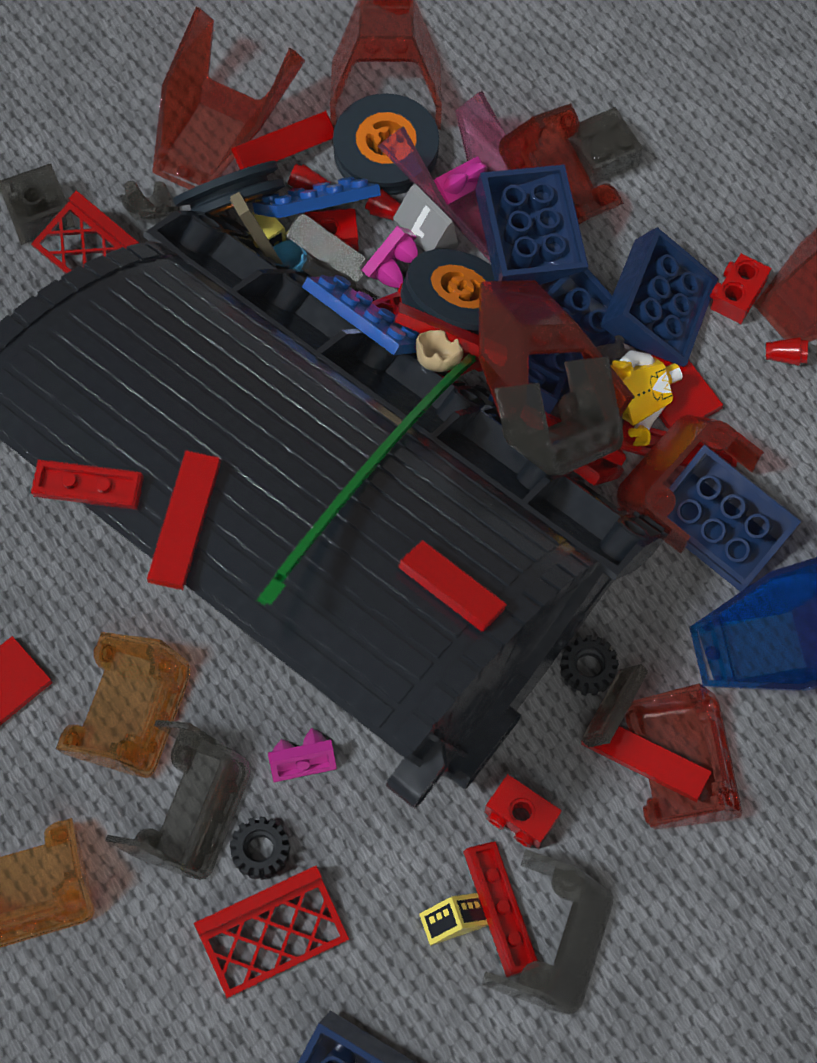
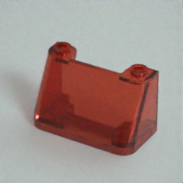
(546, 142)
(693, 727)

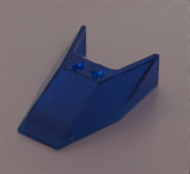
(763, 634)

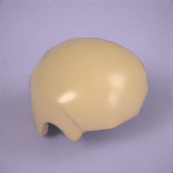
(437, 352)

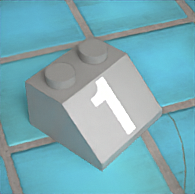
(426, 221)

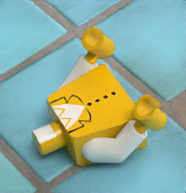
(650, 385)

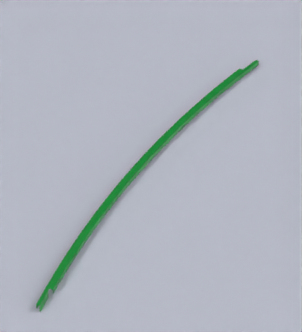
(276, 585)

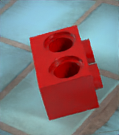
(742, 290)

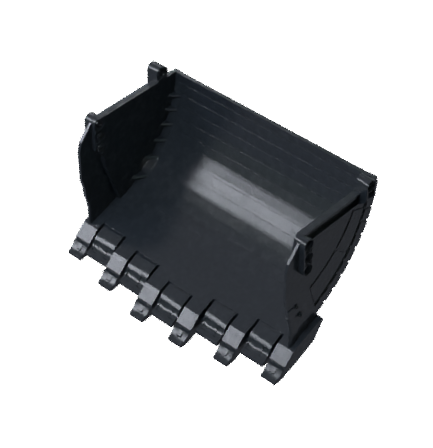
(234, 360)

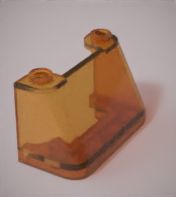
(138, 686)
(44, 887)

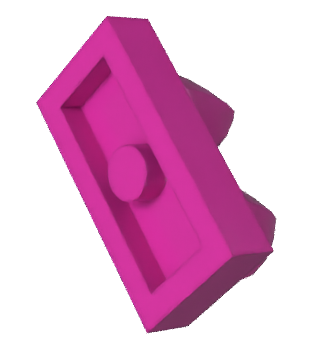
(460, 180)
(396, 247)
(311, 758)

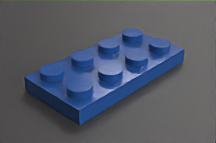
(320, 197)
(362, 313)

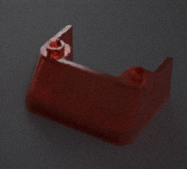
(644, 486)

